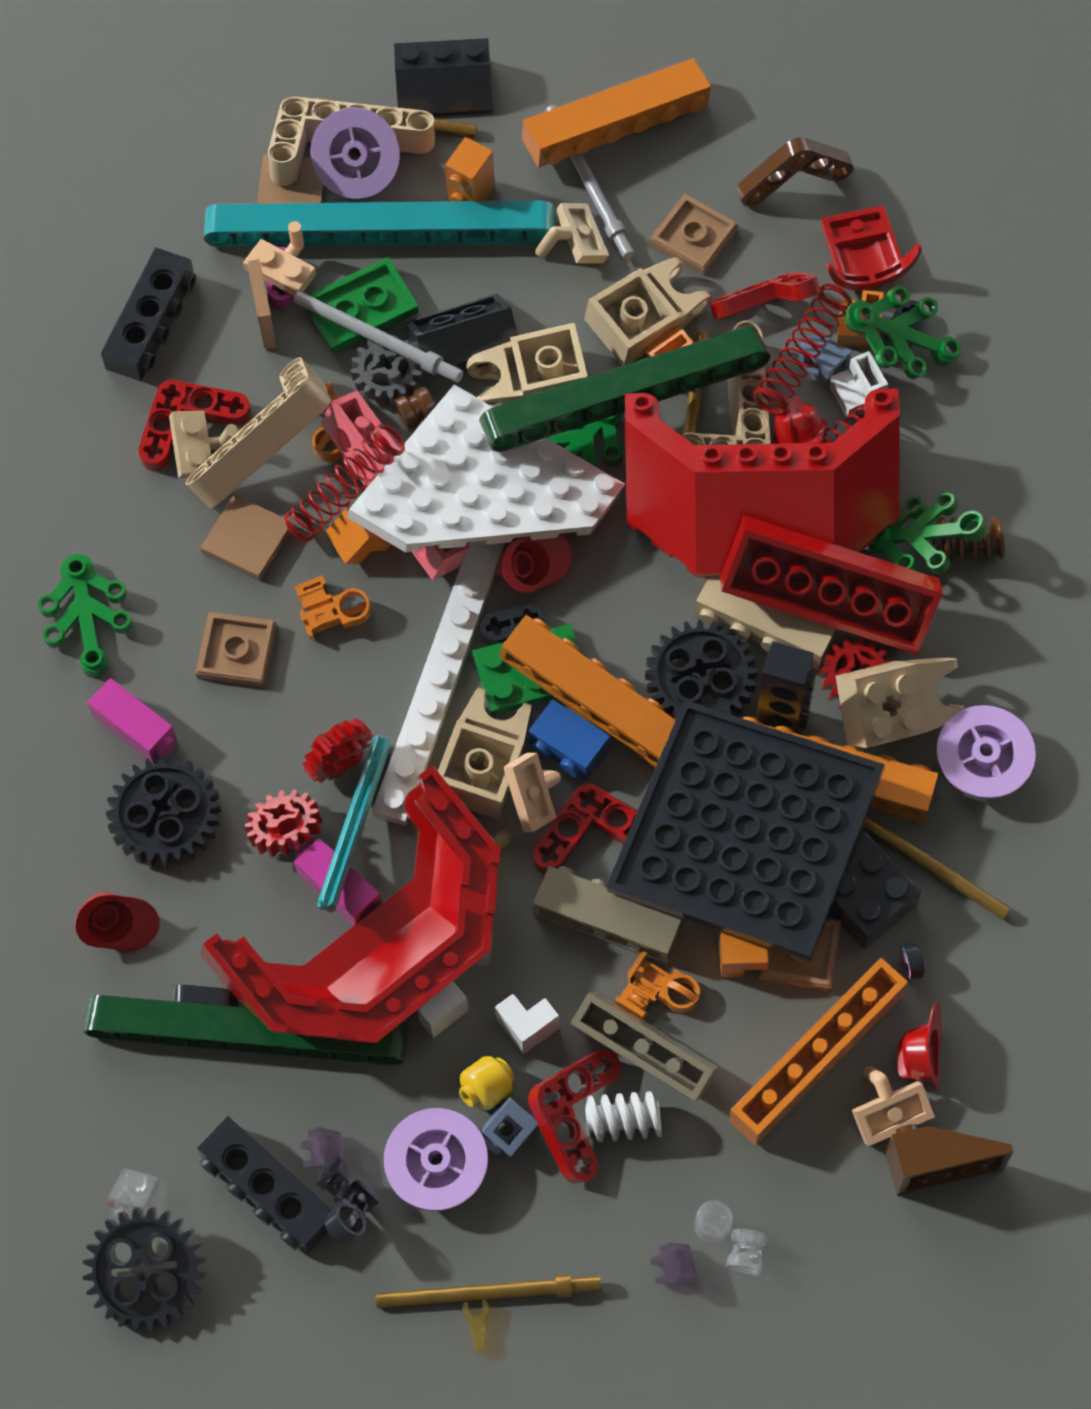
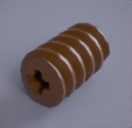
(992, 541)

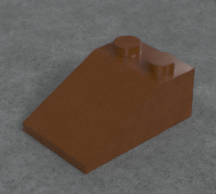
(938, 1156)

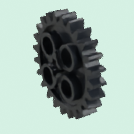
(691, 647)
(136, 800)
(149, 1301)

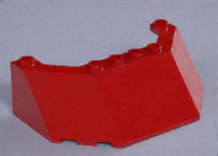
(698, 494)
(396, 952)

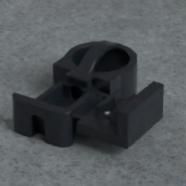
(350, 1207)

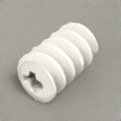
(622, 1116)

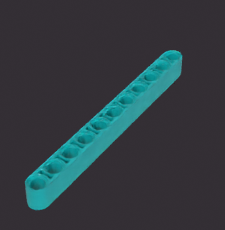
(380, 223)

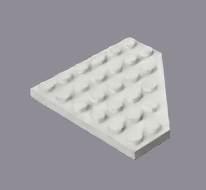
(461, 491)

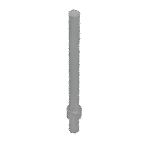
(614, 227)
(429, 361)

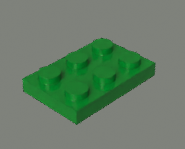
(370, 295)
(506, 686)

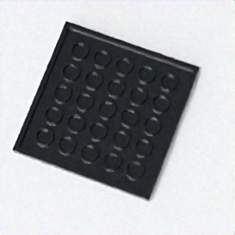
(746, 829)

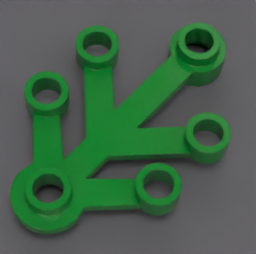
(899, 333)
(582, 441)
(922, 530)
(83, 608)

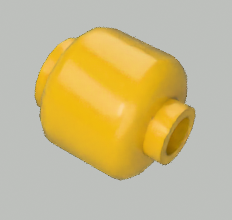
(486, 1083)

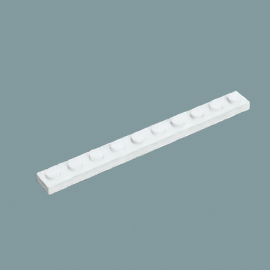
(438, 679)

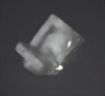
(131, 1191)

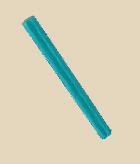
(354, 824)

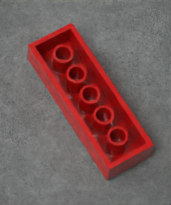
(830, 585)

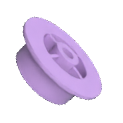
(338, 165)
(991, 733)
(431, 1136)

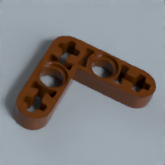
(794, 156)

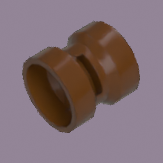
(414, 408)

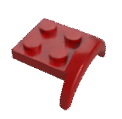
(865, 250)

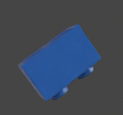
(568, 740)

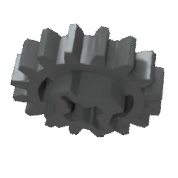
(385, 373)

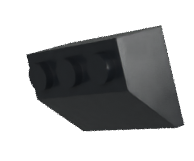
(444, 76)
(464, 329)

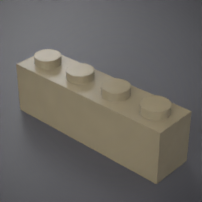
(606, 916)
(644, 1045)

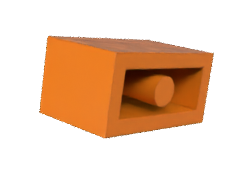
(470, 172)

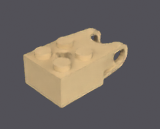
(642, 309)
(530, 364)
(894, 700)
(486, 746)

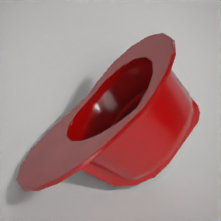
(799, 424)
(534, 563)
(116, 922)
(920, 1050)

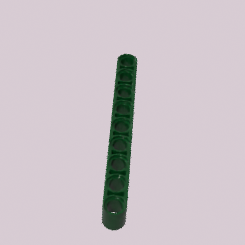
(604, 393)
(225, 1029)

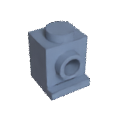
(829, 363)
(521, 1123)

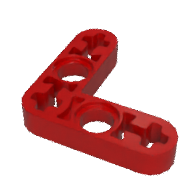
(788, 286)
(187, 396)
(584, 819)
(560, 1111)

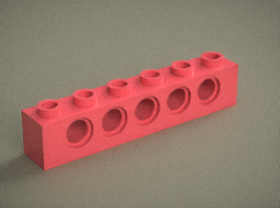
(348, 423)

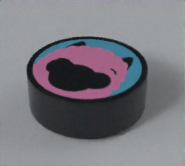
(912, 961)

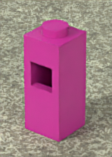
(132, 721)
(357, 896)

